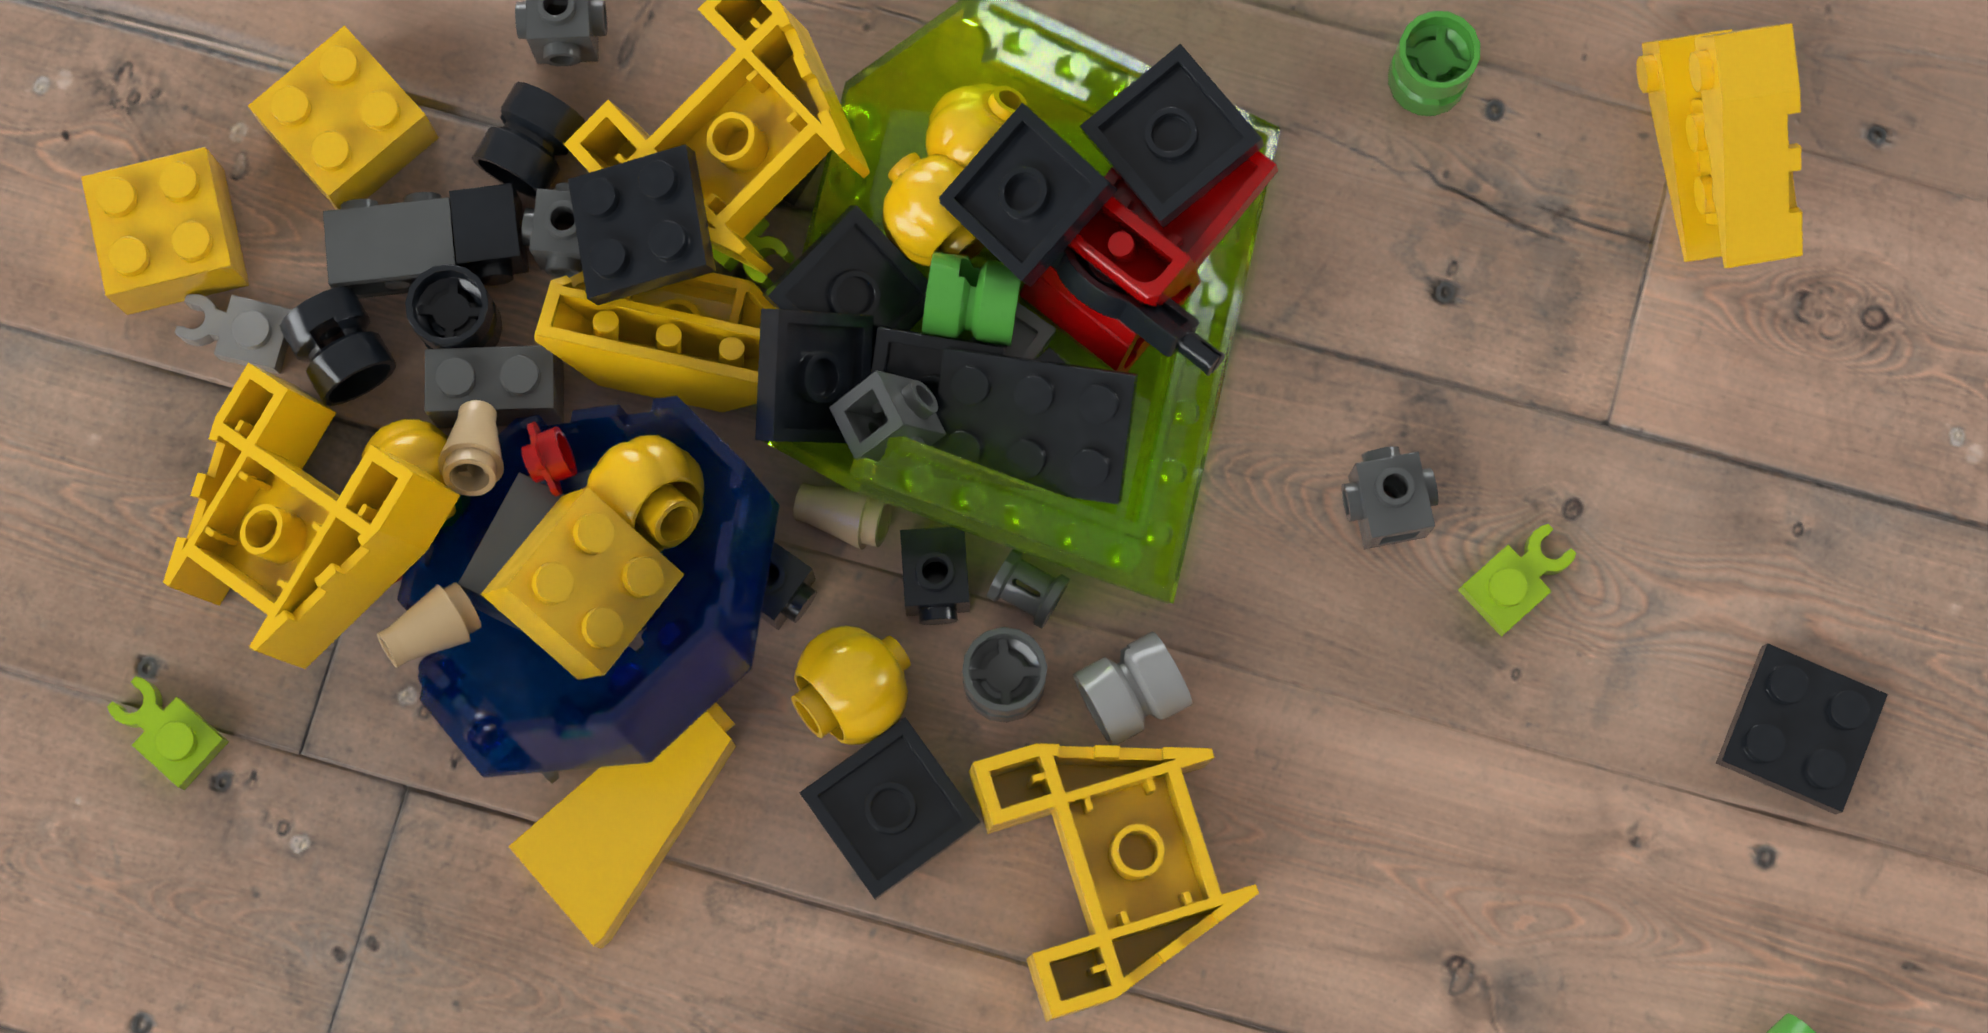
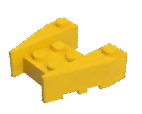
(751, 124)
(1725, 141)
(288, 538)
(1129, 854)

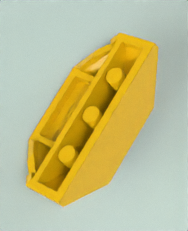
(670, 341)

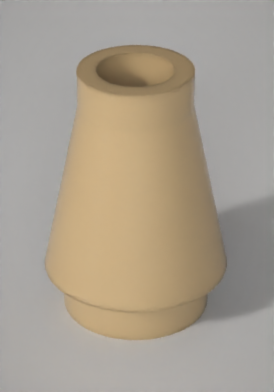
(472, 453)
(843, 514)
(431, 625)

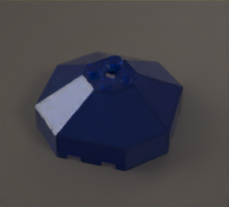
(522, 709)

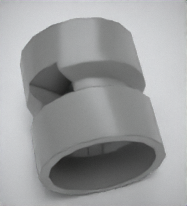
(1136, 687)

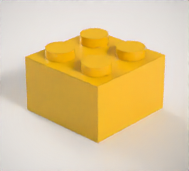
(344, 120)
(164, 230)
(583, 584)

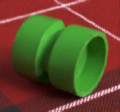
(1433, 63)
(970, 299)

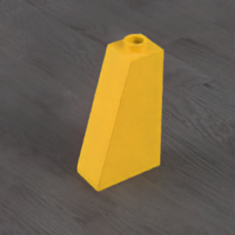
(619, 825)

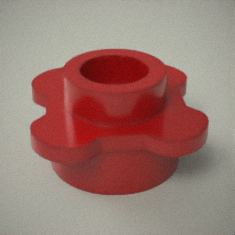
(548, 457)

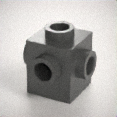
(562, 29)
(552, 248)
(886, 408)
(1384, 518)

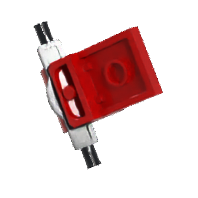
(1130, 276)

